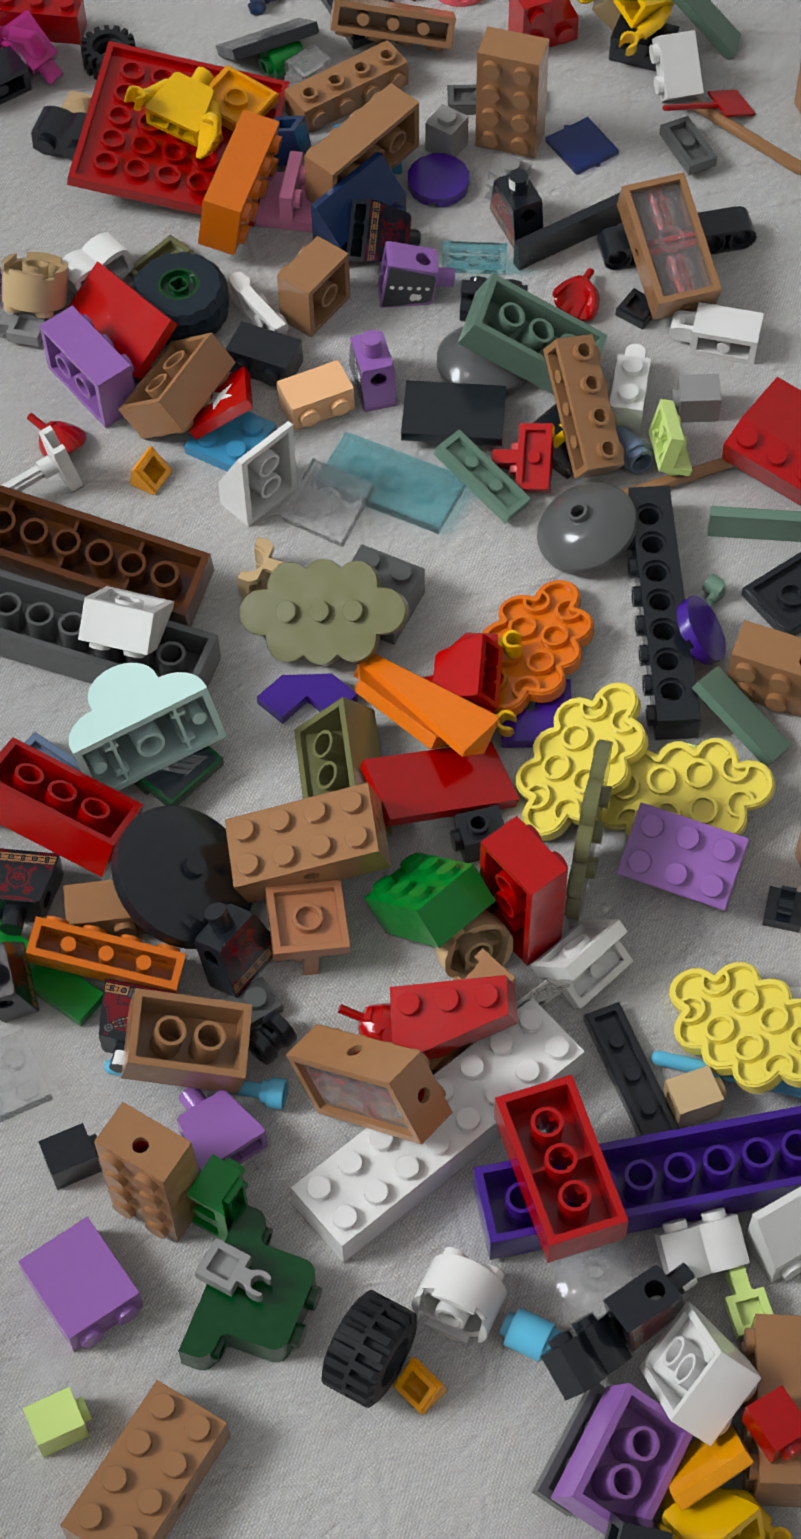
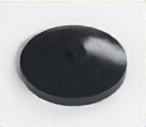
(171, 870)

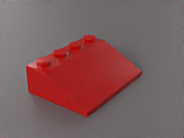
(769, 440)

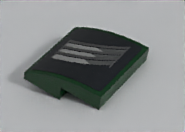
(182, 778)

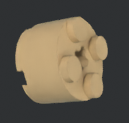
(34, 284)

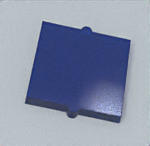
(582, 145)

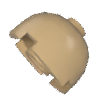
(483, 932)

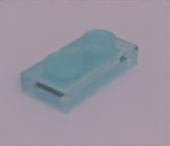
(475, 257)

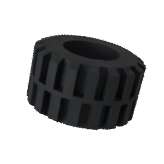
(369, 1348)

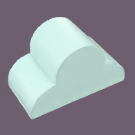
(142, 723)

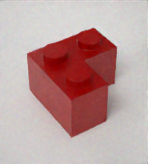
(544, 19)

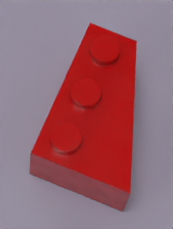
(451, 1013)

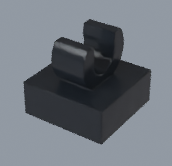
(783, 909)

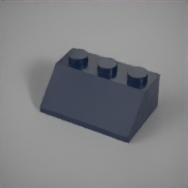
(368, 181)

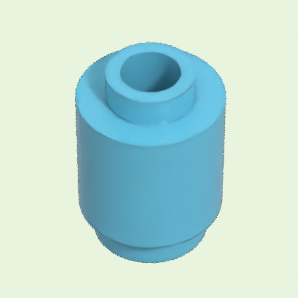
(527, 1333)

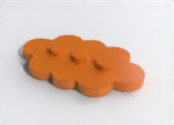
(552, 640)

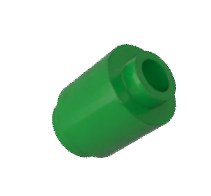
(273, 61)

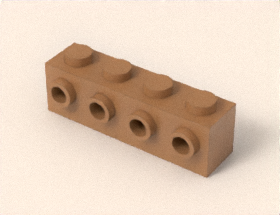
(395, 22)
(346, 85)
(584, 406)

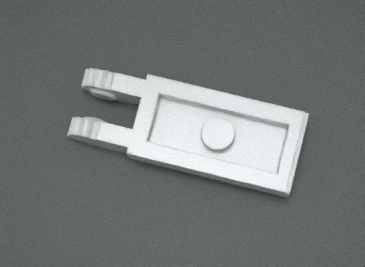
(254, 306)

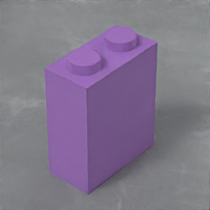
(81, 1285)

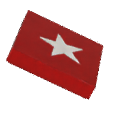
(227, 403)

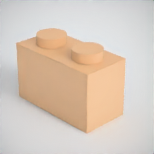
(316, 395)

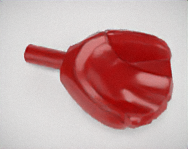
(578, 296)
(67, 434)
(373, 1022)

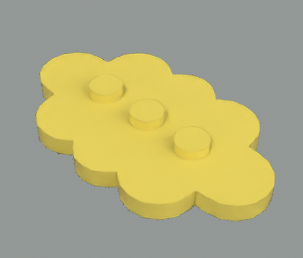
(563, 757)
(694, 783)
(740, 1025)

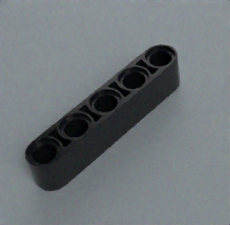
(723, 228)

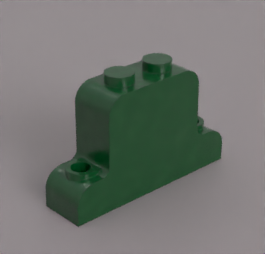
(257, 1328)

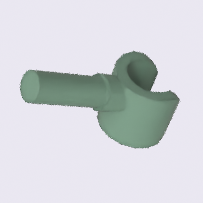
(715, 588)

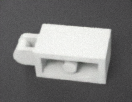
(719, 332)
(630, 387)

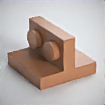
(307, 922)

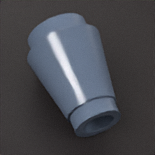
(637, 453)

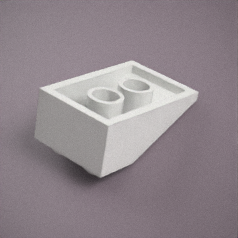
(261, 477)
(699, 1375)

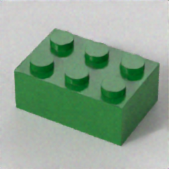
(429, 898)

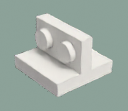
(586, 959)

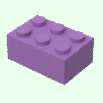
(88, 364)
(683, 856)
(622, 1459)

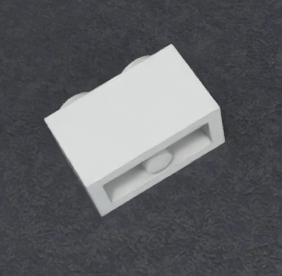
(676, 66)

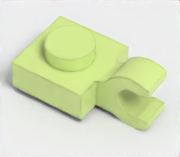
(744, 1302)

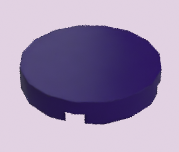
(438, 179)
(702, 628)

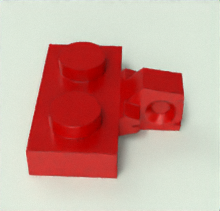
(530, 457)

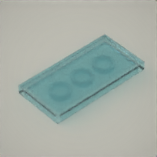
(401, 483)

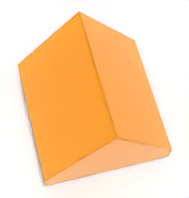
(150, 472)
(419, 1386)

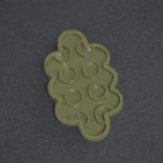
(324, 612)
(589, 830)

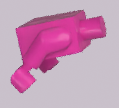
(31, 46)

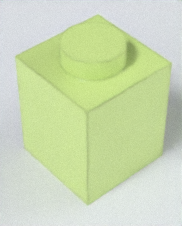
(58, 1421)

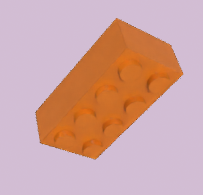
(240, 183)

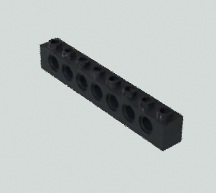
(669, 718)

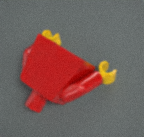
(474, 670)

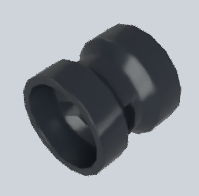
(271, 1037)

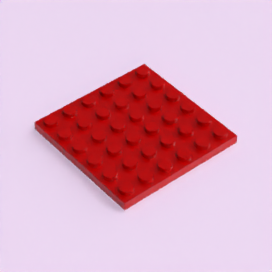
(134, 159)

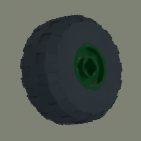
(187, 291)

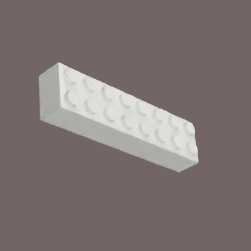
(384, 1176)

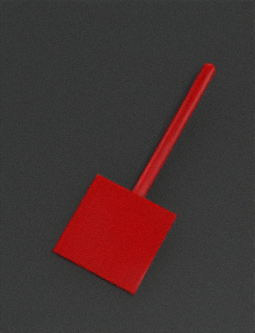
(728, 101)

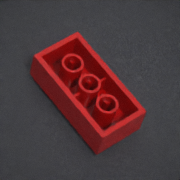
(61, 807)
(527, 887)
(583, 1173)

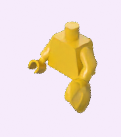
(643, 15)
(183, 109)
(720, 1515)

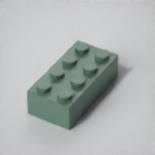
(516, 326)

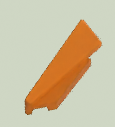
(424, 708)

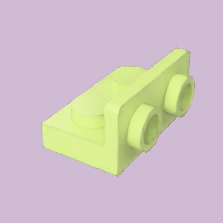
(669, 441)

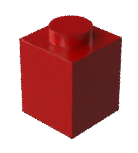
(775, 1425)

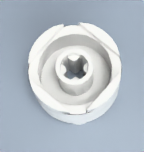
(460, 1296)

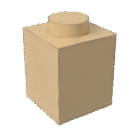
(695, 1096)

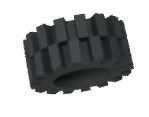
(95, 45)

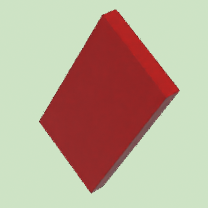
(124, 316)
(438, 784)

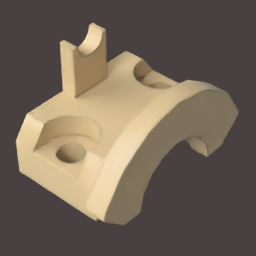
(265, 563)

